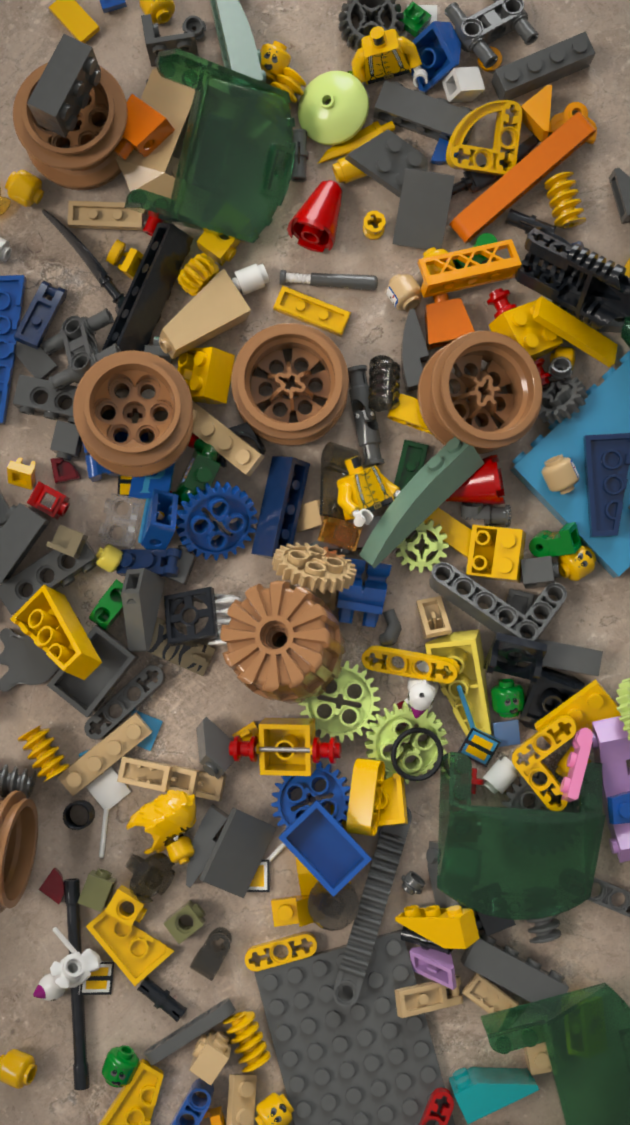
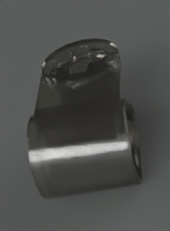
(211, 956)

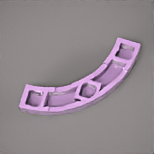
(612, 750)

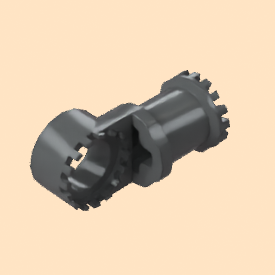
(491, 515)

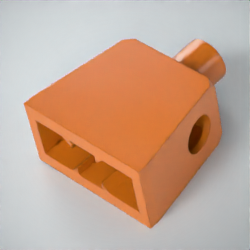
(143, 130)
(445, 321)

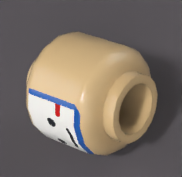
(404, 292)
(560, 474)

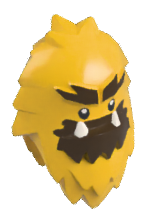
(166, 818)

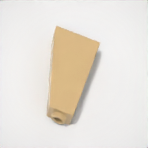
(205, 316)

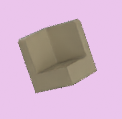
(68, 541)

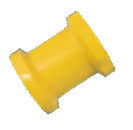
(379, 220)

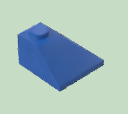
(439, 52)

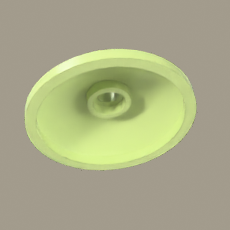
(342, 116)

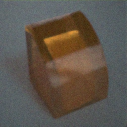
(339, 533)

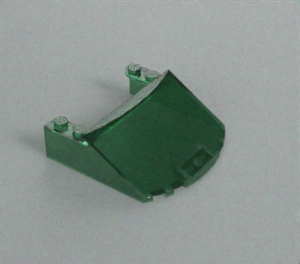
(232, 154)
(514, 858)
(585, 1047)

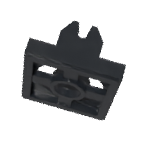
(188, 598)
(515, 644)

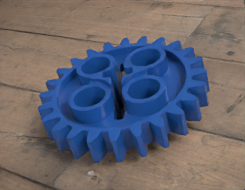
(234, 505)
(307, 784)

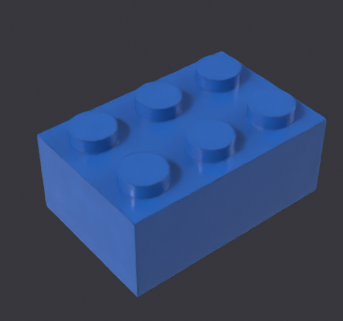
(325, 848)

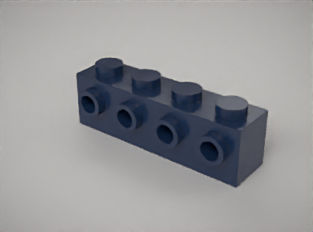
(280, 505)

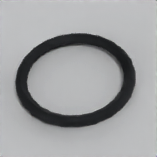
(394, 750)

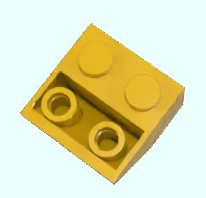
(207, 374)
(496, 553)

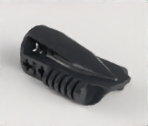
(584, 282)

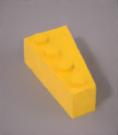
(58, 632)

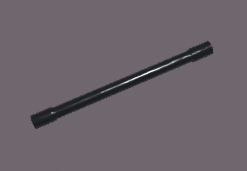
(80, 1065)

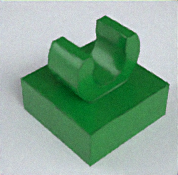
(415, 19)

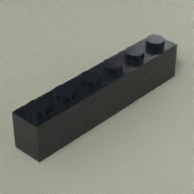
(150, 288)

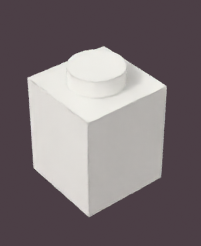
(463, 84)

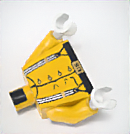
(386, 56)
(363, 492)

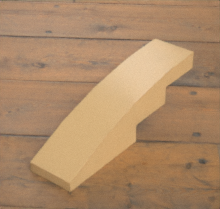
(170, 777)

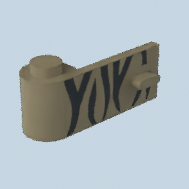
(191, 658)

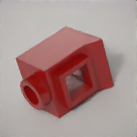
(49, 501)

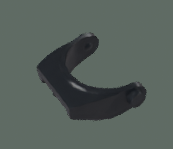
(246, 430)

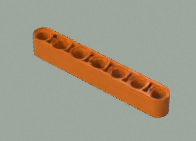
(522, 177)

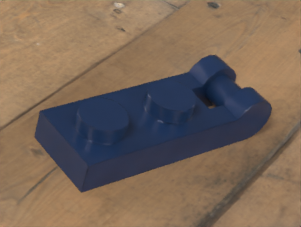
(40, 315)
(152, 560)

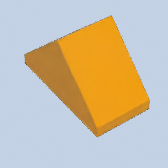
(537, 113)

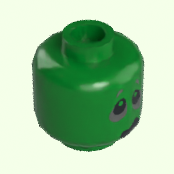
(507, 698)
(120, 1066)

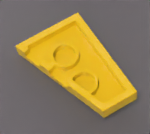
(584, 707)
(393, 803)
(128, 946)
(136, 1100)

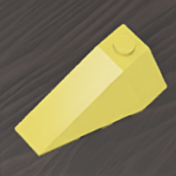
(467, 650)

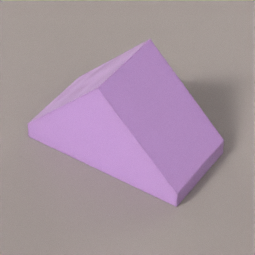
(434, 965)

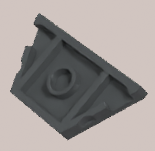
(386, 159)

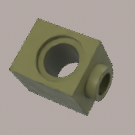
(97, 889)
(177, 929)

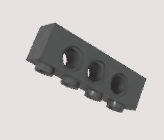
(29, 390)
(12, 590)

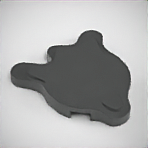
(25, 661)

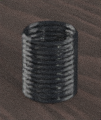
(67, 819)

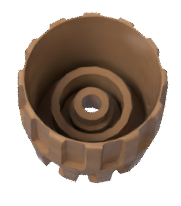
(305, 661)

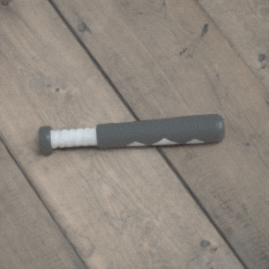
(349, 281)

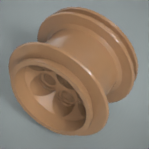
(91, 156)
(136, 373)

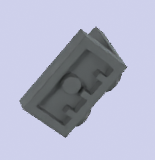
(156, 43)

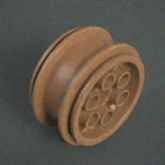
(307, 346)
(506, 366)
(17, 846)

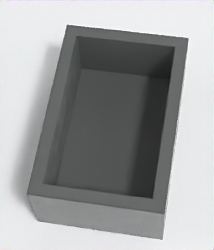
(65, 86)
(18, 537)
(90, 693)

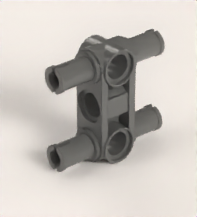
(489, 25)
(80, 346)

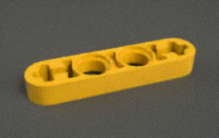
(410, 668)

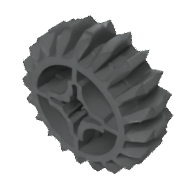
(368, 12)

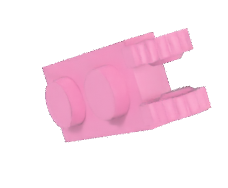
(577, 762)

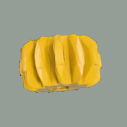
(197, 273)

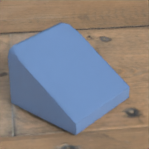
(507, 732)

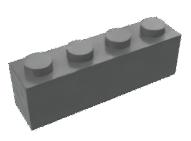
(543, 67)
(419, 112)
(512, 971)

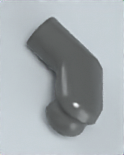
(393, 628)

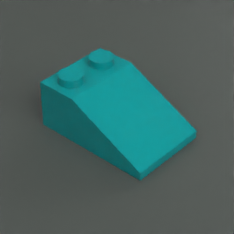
(488, 1089)

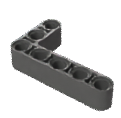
(497, 608)

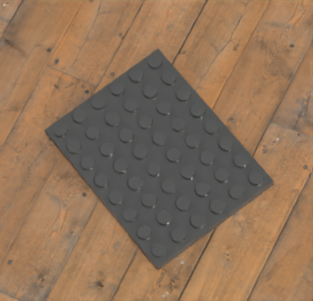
(356, 1059)

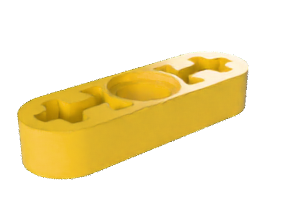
(261, 950)

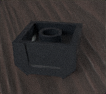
(549, 692)

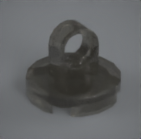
(150, 875)
(333, 912)

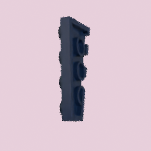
(606, 480)

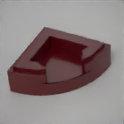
(64, 471)
(54, 886)

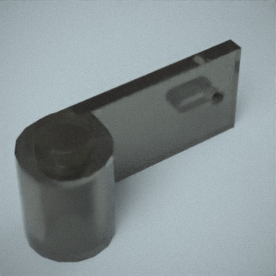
(332, 469)

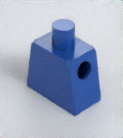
(156, 531)

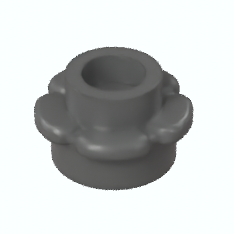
(194, 21)
(560, 368)
(412, 883)

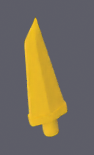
(359, 139)

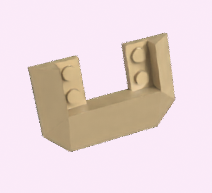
(159, 169)

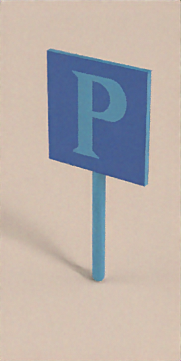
(143, 488)

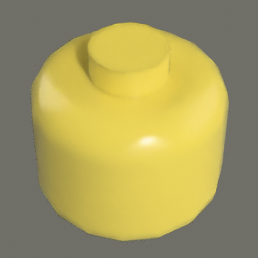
(108, 558)

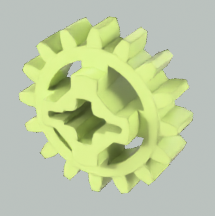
(432, 545)

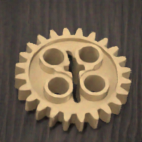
(314, 567)

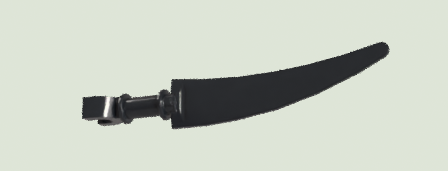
(477, 181)
(92, 263)

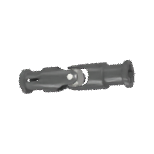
(368, 434)

